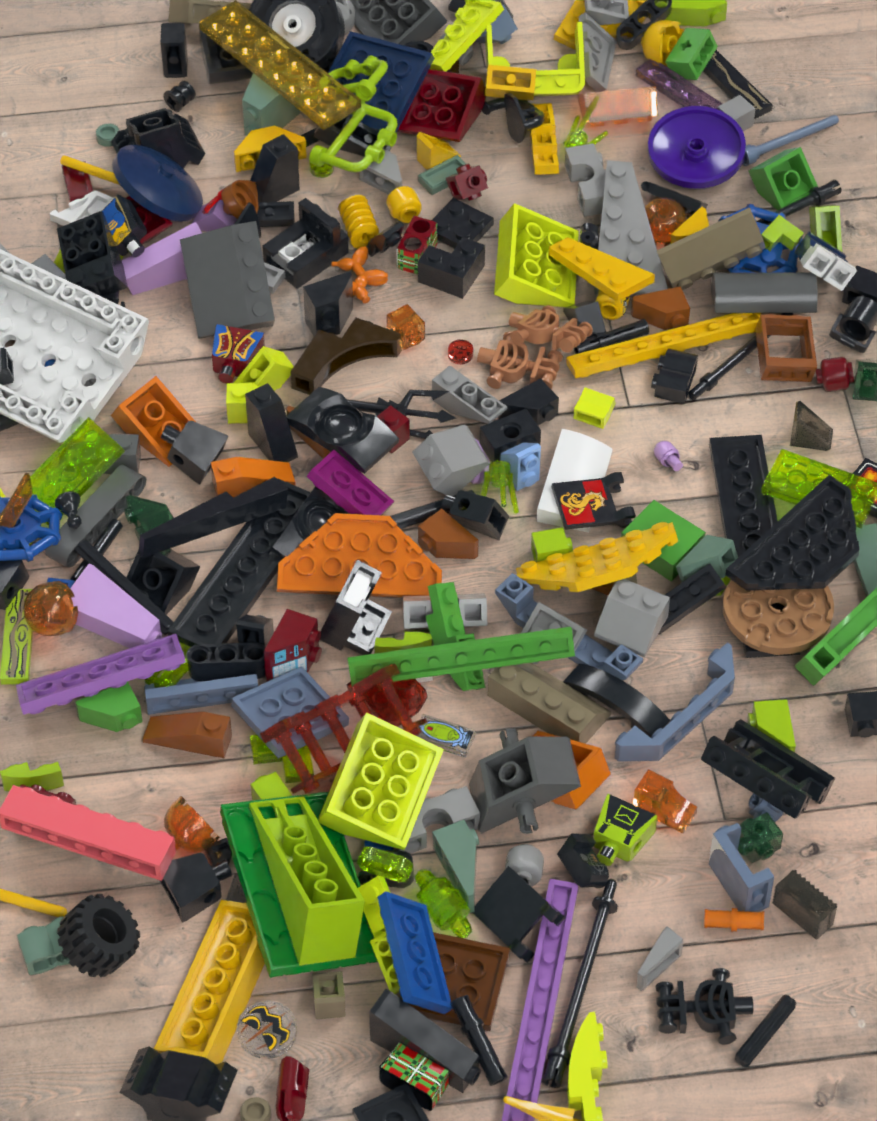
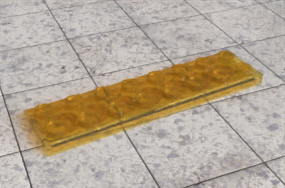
(280, 65)

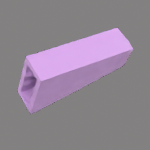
(159, 263)
(111, 611)

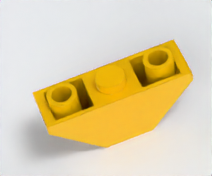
(248, 151)

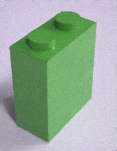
(671, 556)

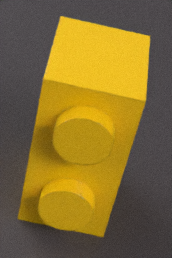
(510, 80)

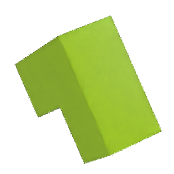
(781, 231)

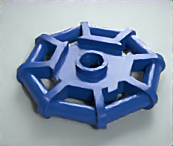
(766, 258)
(27, 529)

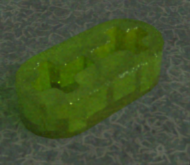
(385, 864)

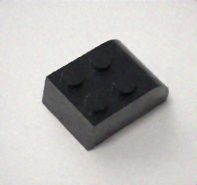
(220, 64)

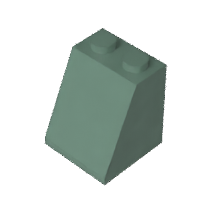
(265, 107)

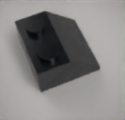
(328, 303)
(163, 577)

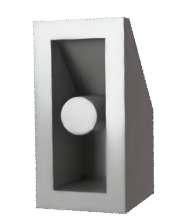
(383, 176)

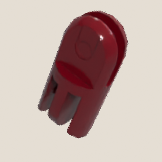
(291, 1089)

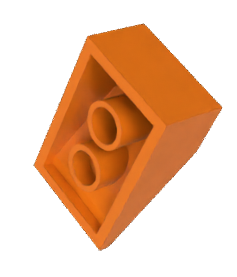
(148, 414)
(591, 771)

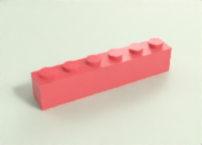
(87, 832)

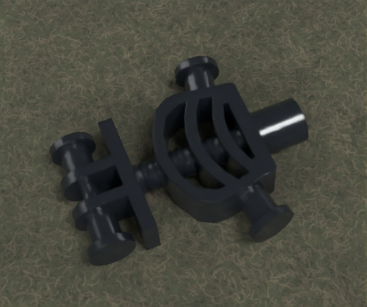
(675, 1007)

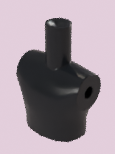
(589, 235)

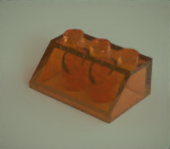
(620, 105)

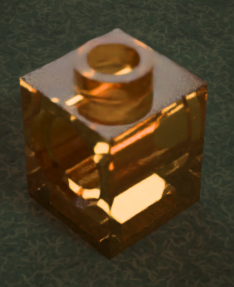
(409, 324)

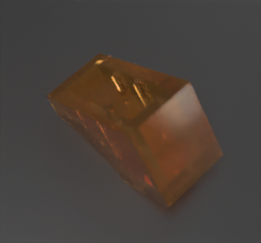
(661, 798)

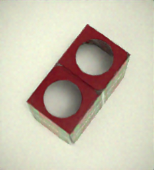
(421, 229)

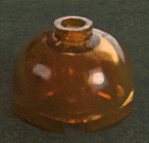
(664, 218)
(50, 609)
(188, 828)

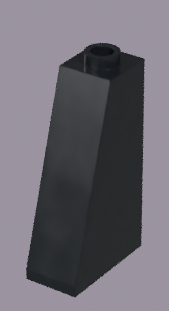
(398, 1022)

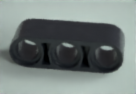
(633, 26)
(226, 660)

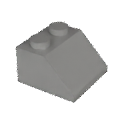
(451, 459)
(632, 616)

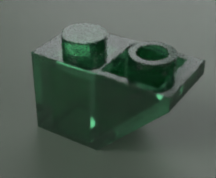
(146, 514)

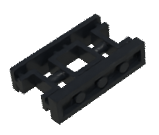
(768, 769)

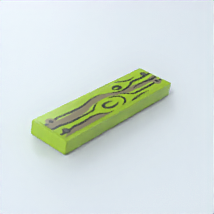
(16, 643)

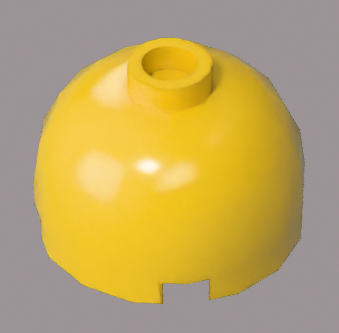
(660, 40)

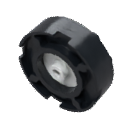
(308, 25)

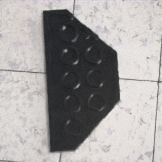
(804, 546)

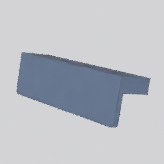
(196, 694)

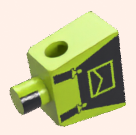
(622, 830)

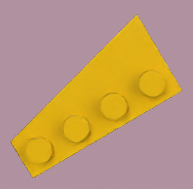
(600, 269)

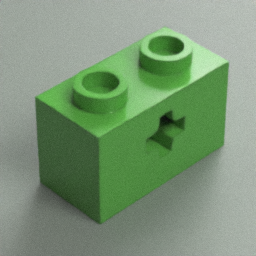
(692, 53)

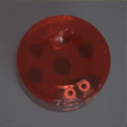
(460, 351)

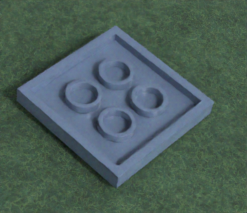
(282, 699)

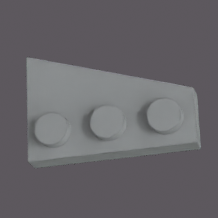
(598, 53)

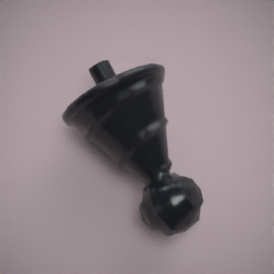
(68, 503)

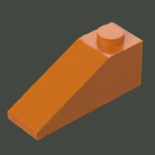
(241, 474)

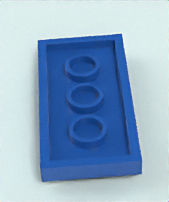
(414, 953)

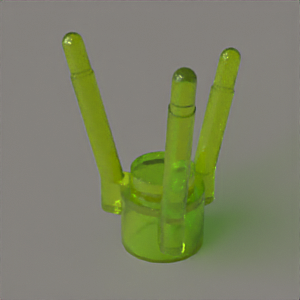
(579, 137)
(500, 477)

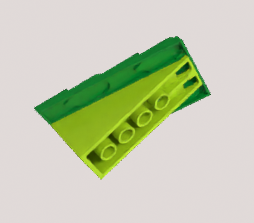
(298, 885)

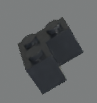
(452, 271)

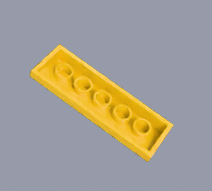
(215, 987)

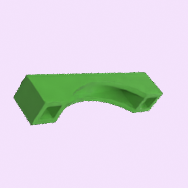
(840, 640)

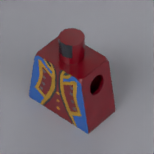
(234, 350)

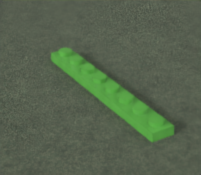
(467, 655)

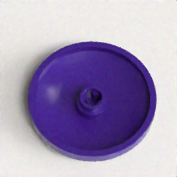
(696, 147)

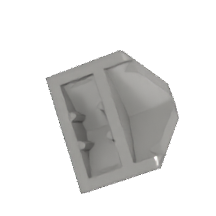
(607, 11)

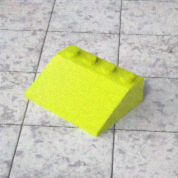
(523, 260)
(380, 783)

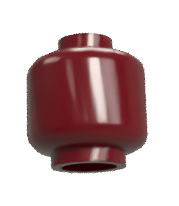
(835, 374)

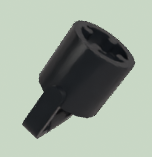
(856, 324)

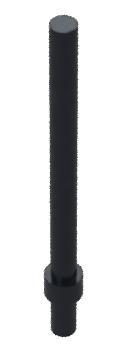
(710, 380)

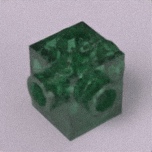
(759, 838)

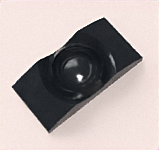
(341, 427)
(309, 518)

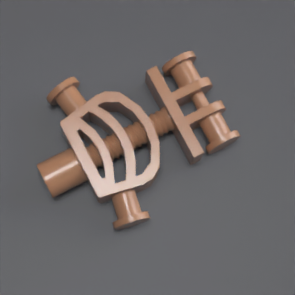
(543, 327)
(512, 369)

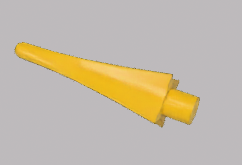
(541, 1111)

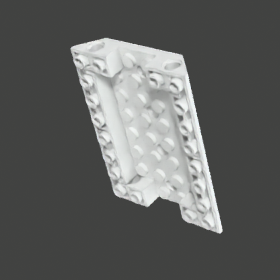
(77, 330)

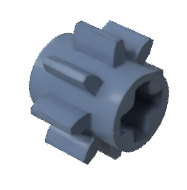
(759, 806)

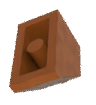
(662, 308)
(447, 538)

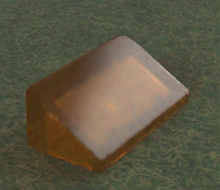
(16, 502)

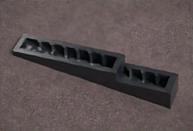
(215, 516)

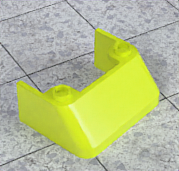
(566, 80)

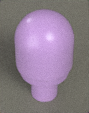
(668, 455)

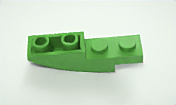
(447, 627)

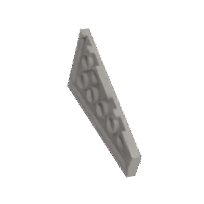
(625, 225)

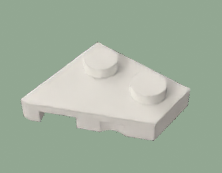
(81, 208)

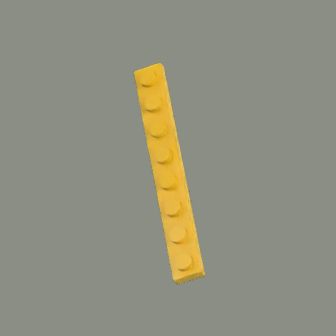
(657, 344)

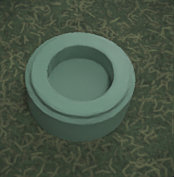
(106, 133)

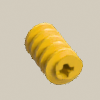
(358, 220)

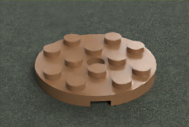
(766, 629)

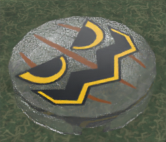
(267, 1029)

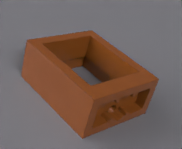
(786, 368)

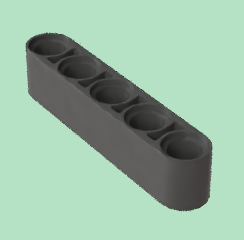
(96, 513)

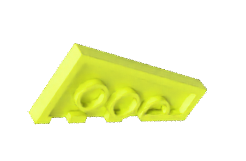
(467, 27)

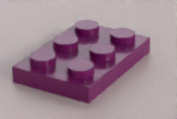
(349, 486)

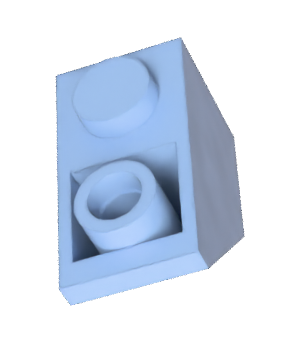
(524, 464)

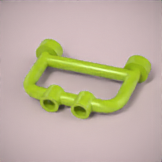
(371, 67)
(375, 153)

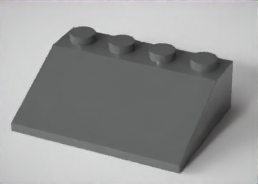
(398, 19)
(227, 279)

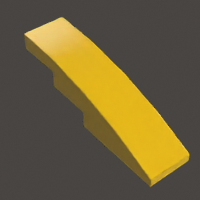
(545, 143)

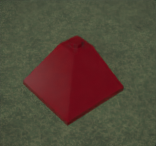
(445, 105)

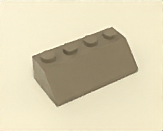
(711, 249)
(546, 701)

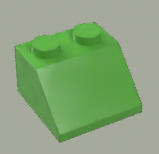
(783, 178)

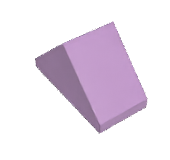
(214, 219)

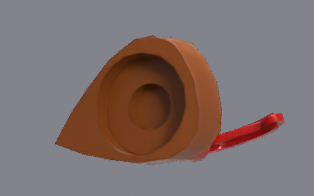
(235, 198)

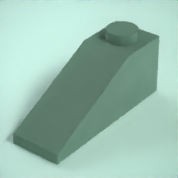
(458, 854)

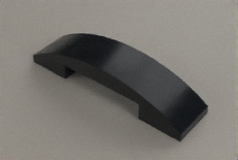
(618, 696)

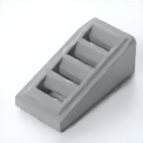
(662, 955)

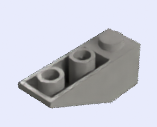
(466, 397)

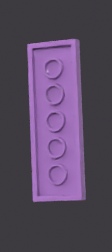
(99, 674)

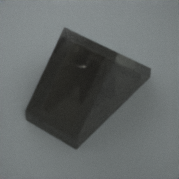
(810, 430)

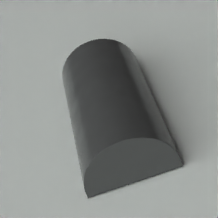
(764, 292)

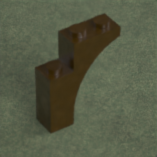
(331, 353)

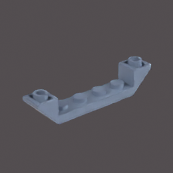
(518, 600)
(638, 746)

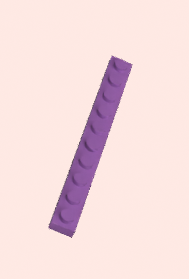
(541, 1001)

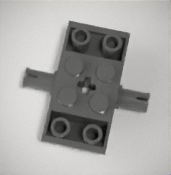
(522, 779)

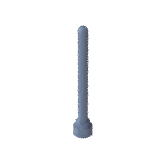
(753, 152)

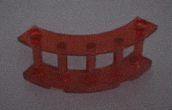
(327, 711)

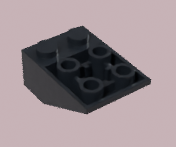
(91, 255)

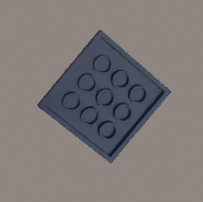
(399, 84)

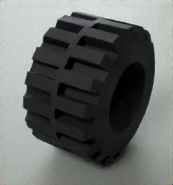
(81, 931)

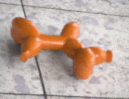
(371, 277)

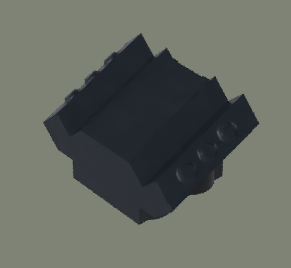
(164, 133)
(177, 1085)

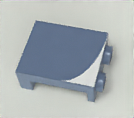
(745, 889)

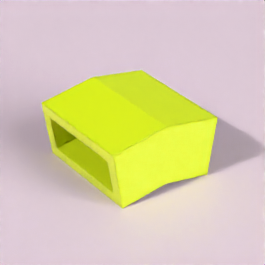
(594, 408)

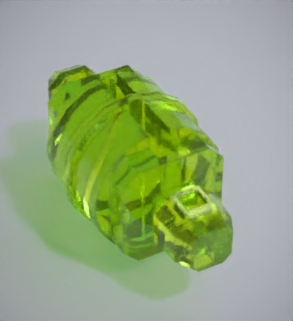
(443, 903)

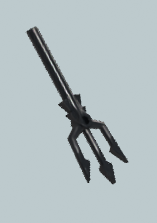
(402, 407)

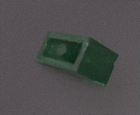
(865, 380)

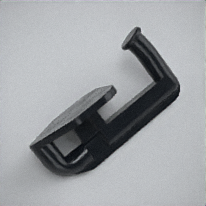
(519, 114)

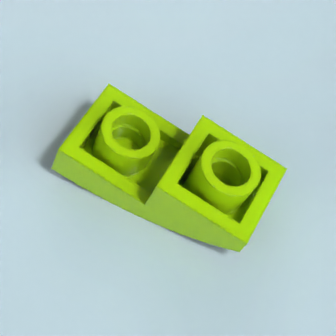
(411, 640)
(47, 776)

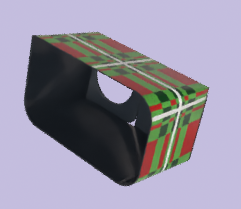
(423, 1075)

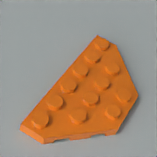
(330, 553)

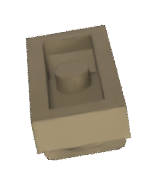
(329, 995)

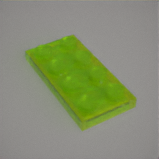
(75, 463)
(797, 475)

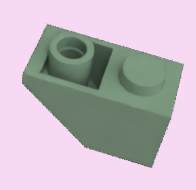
(711, 549)

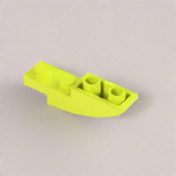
(381, 948)
(586, 1069)

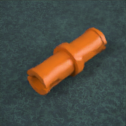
(734, 919)

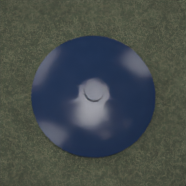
(157, 183)

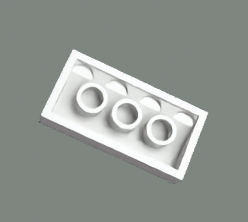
(574, 459)

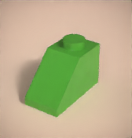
(111, 709)

